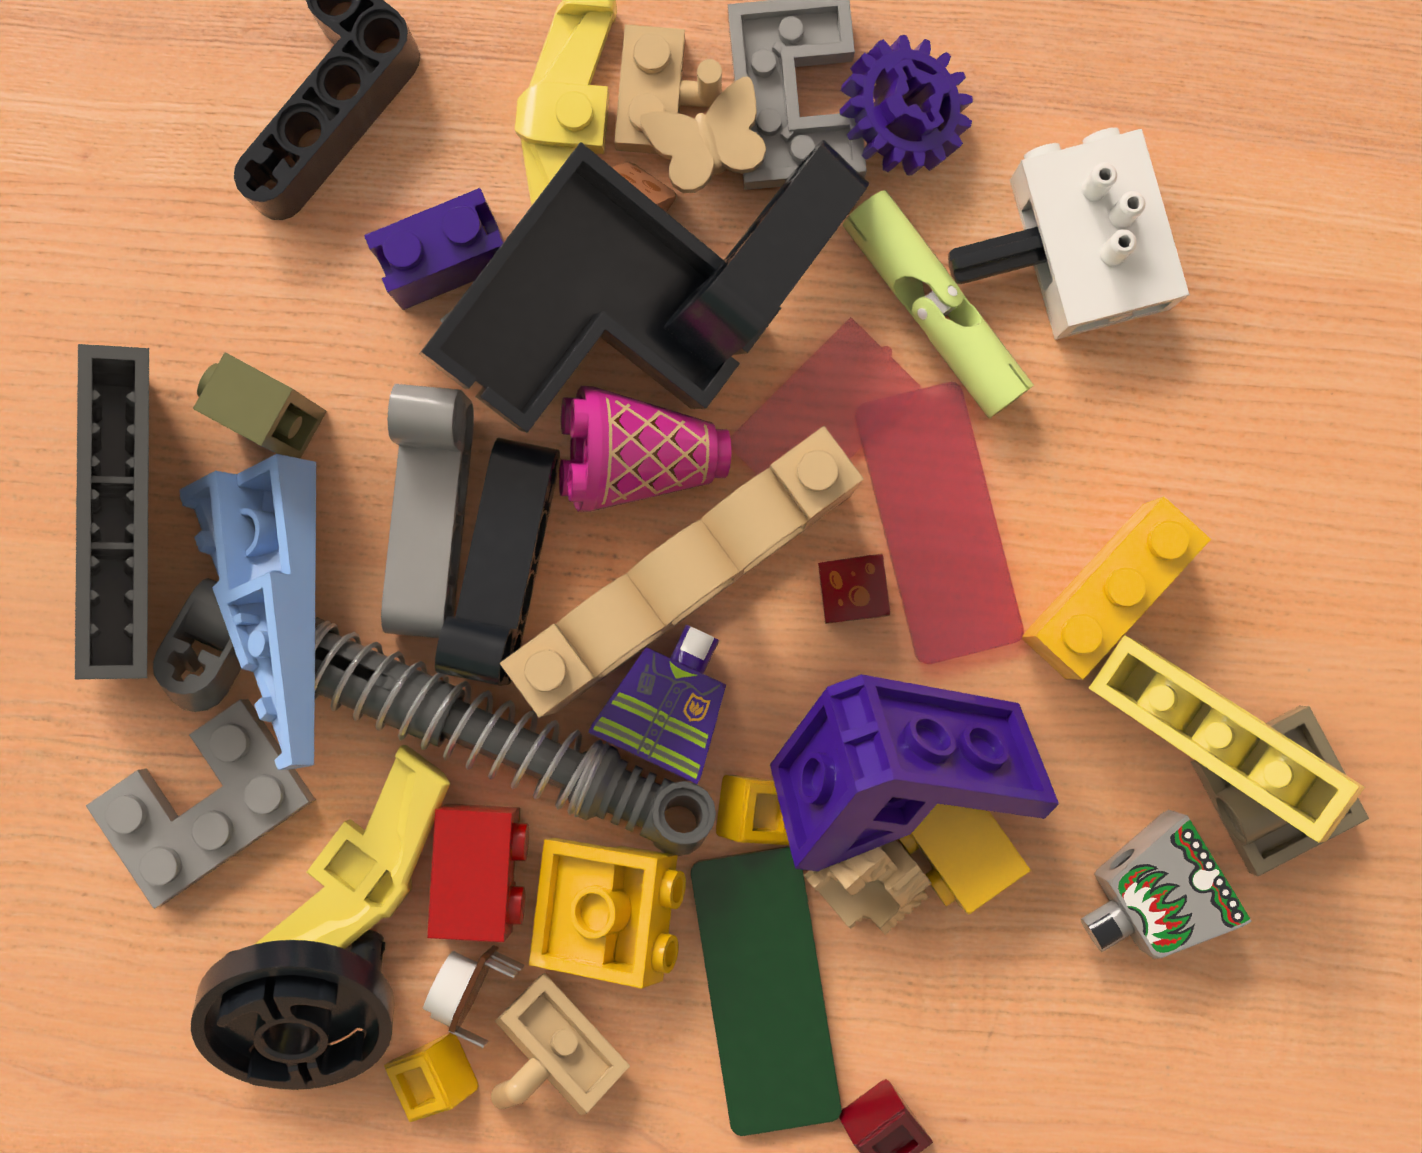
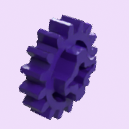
(914, 107)

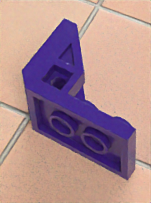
(891, 750)

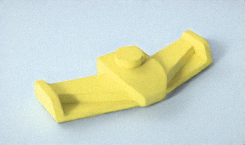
(560, 102)
(370, 868)

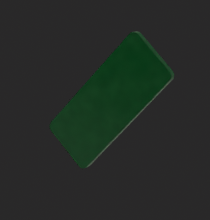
(765, 992)

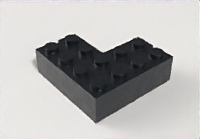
(576, 269)

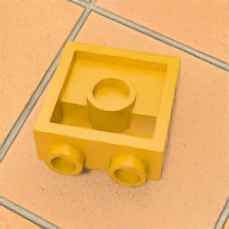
(606, 912)

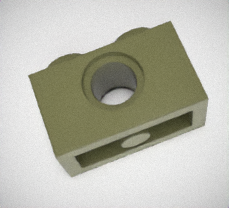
(258, 407)

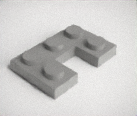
(766, 47)
(176, 851)

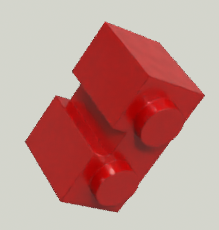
(474, 872)

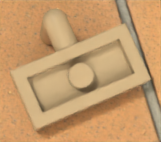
(654, 82)
(559, 1048)

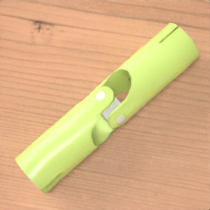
(966, 339)

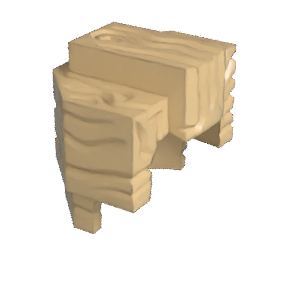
(873, 886)

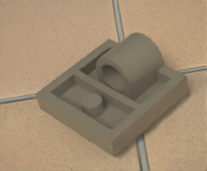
(1257, 832)

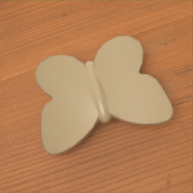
(710, 140)

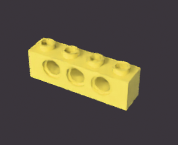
(1227, 739)

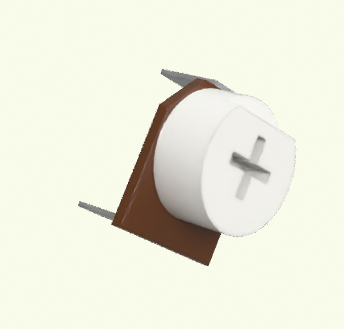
(458, 987)

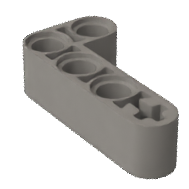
(427, 507)

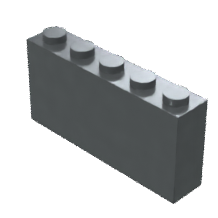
(112, 512)

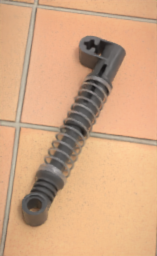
(435, 711)

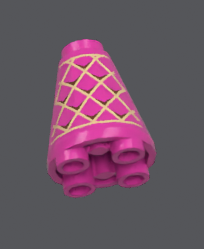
(635, 450)

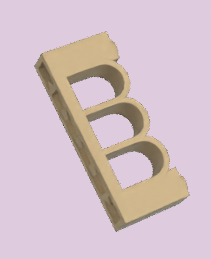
(683, 574)

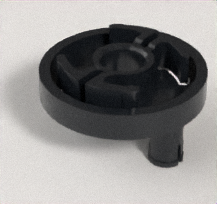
(282, 1002)

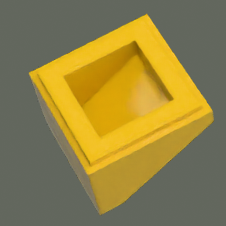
(750, 811)
(432, 1077)

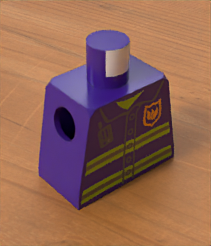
(666, 707)

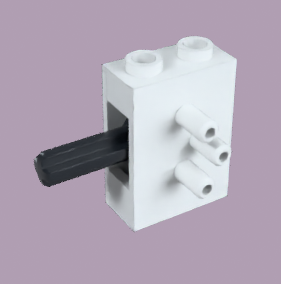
(1090, 232)

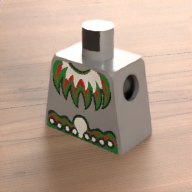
(1164, 892)

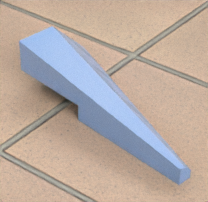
(265, 556)

